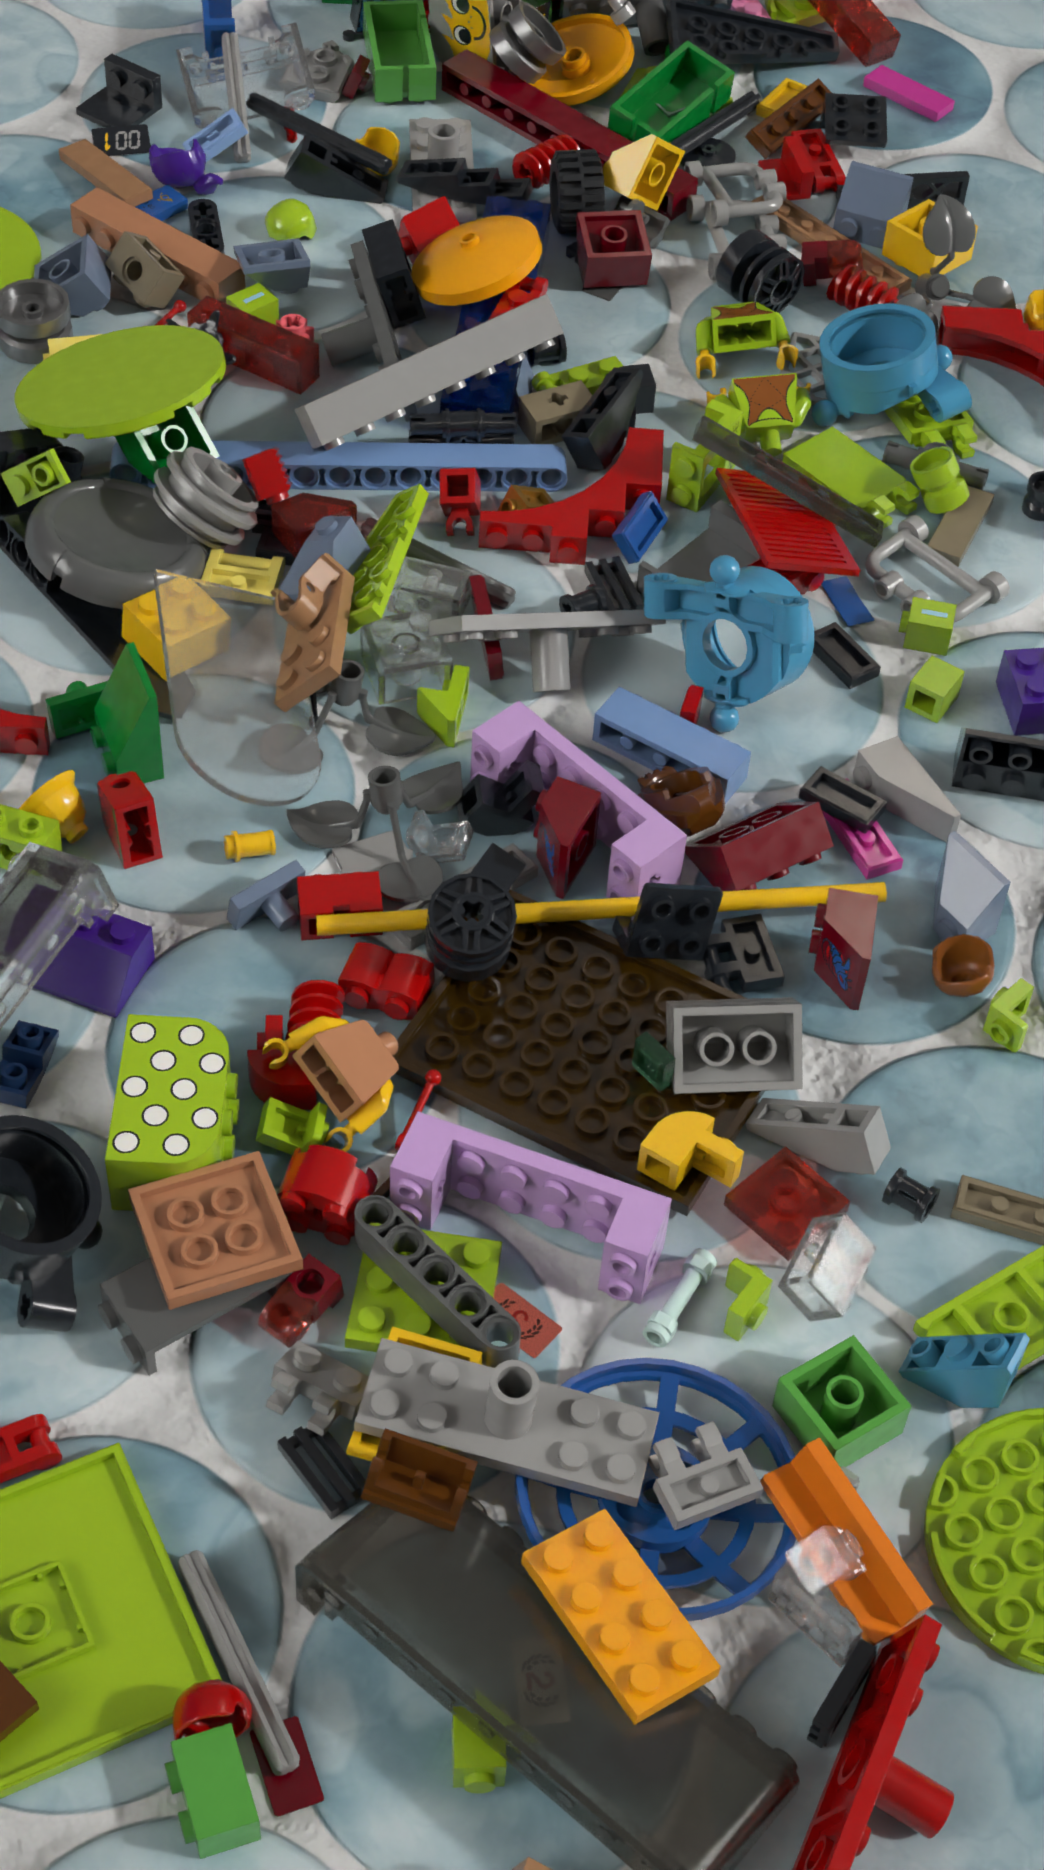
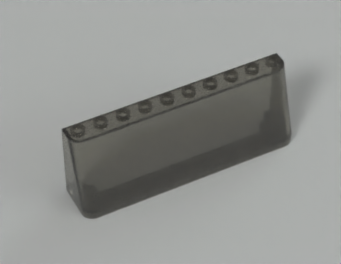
(489, 1647)

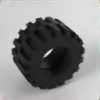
(575, 187)

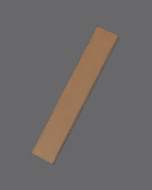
(806, 228)

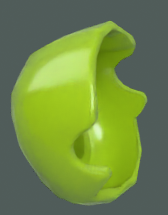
(290, 220)

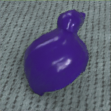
(183, 168)

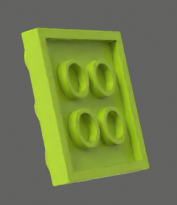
(383, 1304)

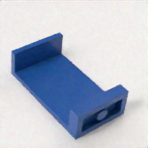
(216, 21)

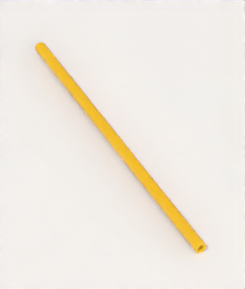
(591, 908)

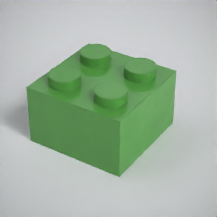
(842, 1401)

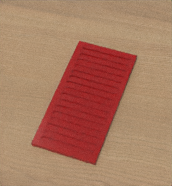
(784, 530)

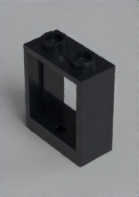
(393, 273)

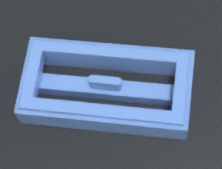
(219, 134)

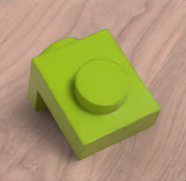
(1004, 1015)
(291, 1127)
(753, 1295)

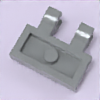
(326, 1381)
(706, 1488)

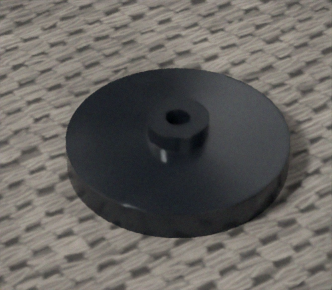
(711, 153)

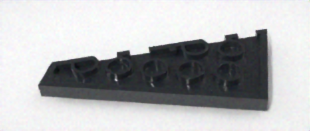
(746, 38)

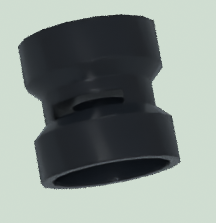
(1034, 500)

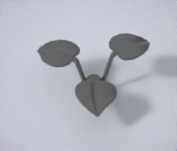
(946, 231)
(390, 728)
(331, 823)

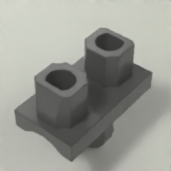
(654, 222)

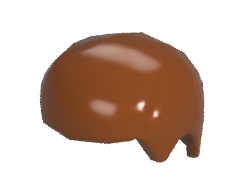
(963, 965)

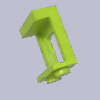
(688, 465)

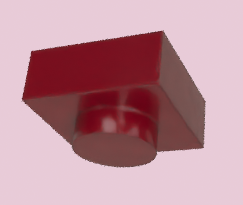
(357, 78)

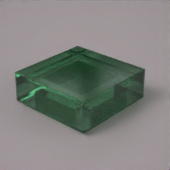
(653, 1061)

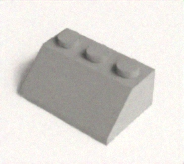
(735, 1044)

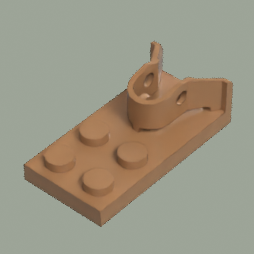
(314, 631)

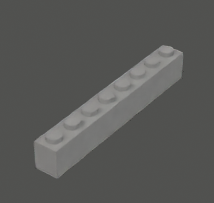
(429, 371)

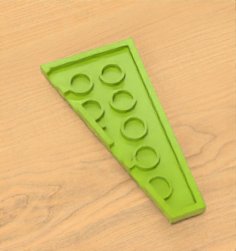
(388, 548)

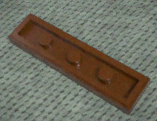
(792, 116)

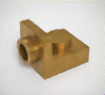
(524, 497)

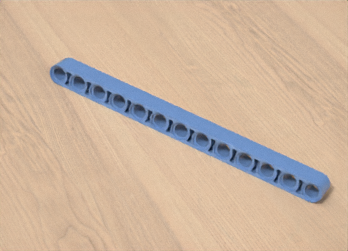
(388, 464)

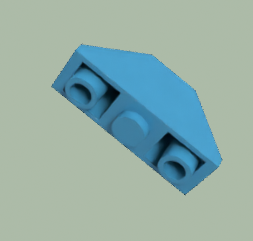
(966, 1368)

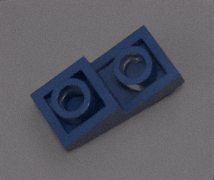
(25, 1061)

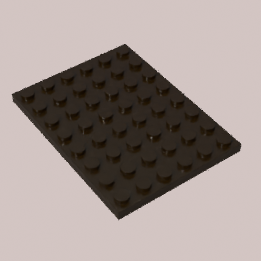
(554, 1048)

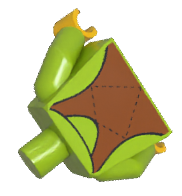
(741, 328)
(769, 406)

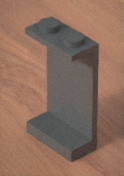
(723, 537)
(141, 1314)

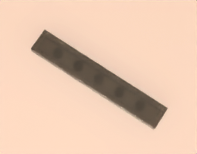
(788, 481)

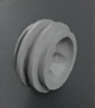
(205, 498)

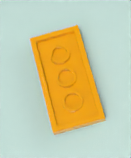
(620, 1616)

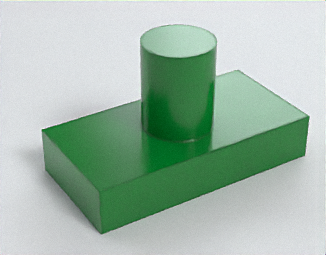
(74, 709)

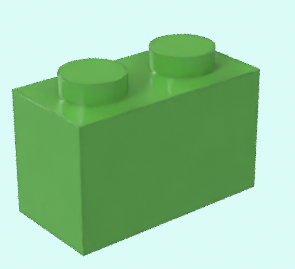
(214, 1790)

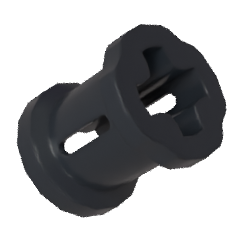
(555, 352)
(589, 600)
(910, 1195)

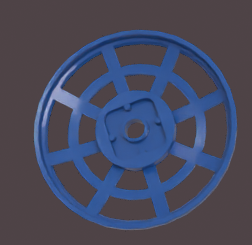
(648, 1524)

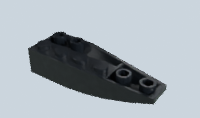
(999, 764)

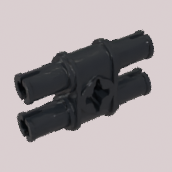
(463, 427)

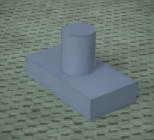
(268, 897)

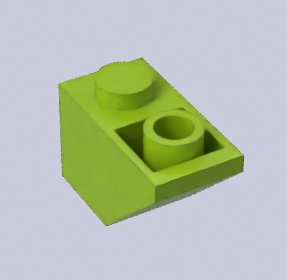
(35, 477)

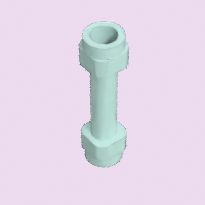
(663, 1323)

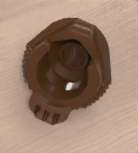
(690, 811)

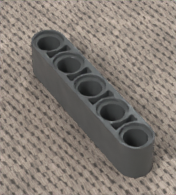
(430, 1264)

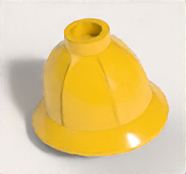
(60, 801)

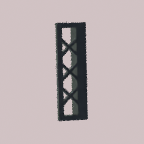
(930, 185)

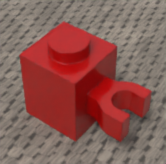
(460, 497)

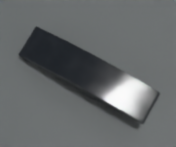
(456, 182)

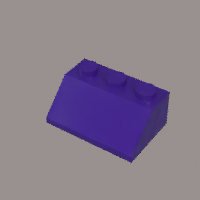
(101, 964)

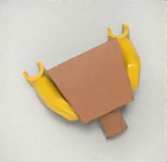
(346, 1067)

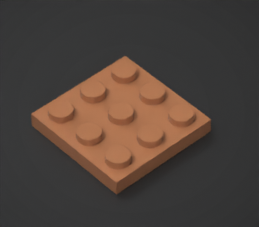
(215, 1230)

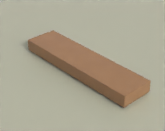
(105, 172)

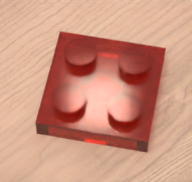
(782, 1201)

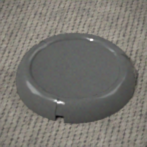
(108, 541)

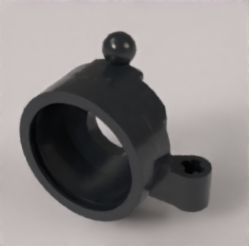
(62, 1203)

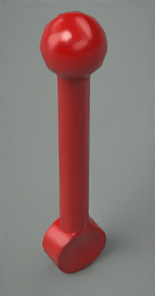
(178, 307)
(432, 1078)

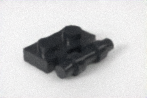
(750, 952)

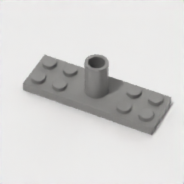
(442, 140)
(547, 636)
(509, 1420)

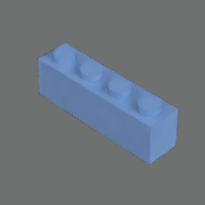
(665, 739)

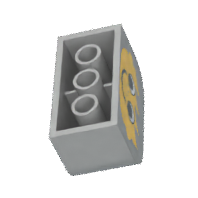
(467, 25)

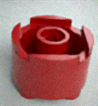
(323, 1192)

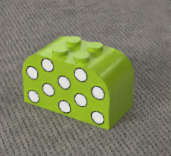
(169, 1103)

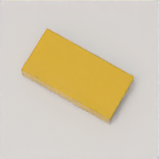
(778, 97)

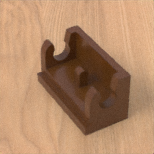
(419, 1480)

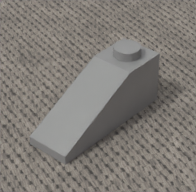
(910, 792)
(830, 1134)

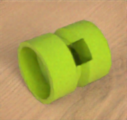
(939, 480)

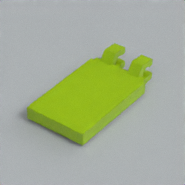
(921, 429)
(853, 474)

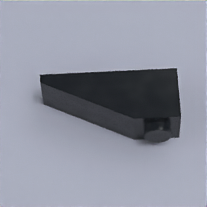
(330, 173)
(604, 420)

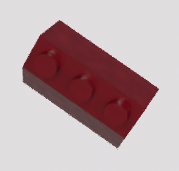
(762, 846)

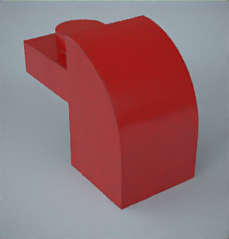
(284, 1084)

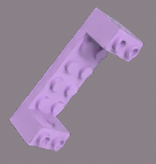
(640, 838)
(522, 1181)

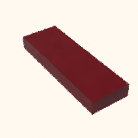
(482, 606)

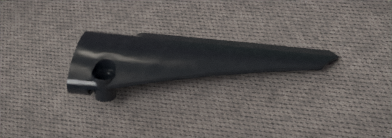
(95, 623)

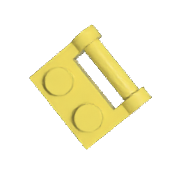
(244, 571)

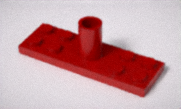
(865, 1767)

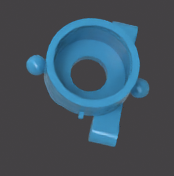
(883, 358)
(765, 610)

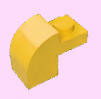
(688, 1142)

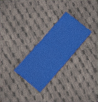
(847, 601)

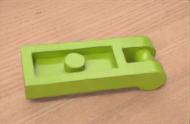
(590, 374)

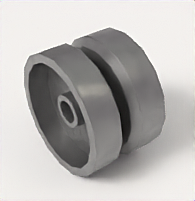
(527, 42)
(30, 316)

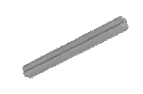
(235, 92)
(238, 1662)

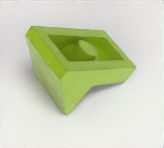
(444, 708)

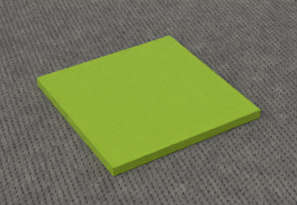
(89, 1617)

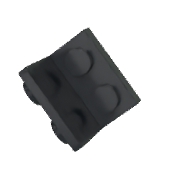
(128, 98)
(854, 120)
(669, 922)

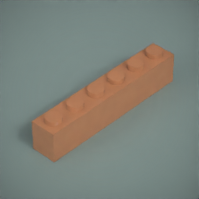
(204, 268)

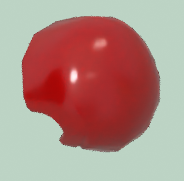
(210, 1706)

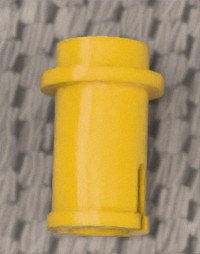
(249, 844)

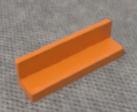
(818, 1493)

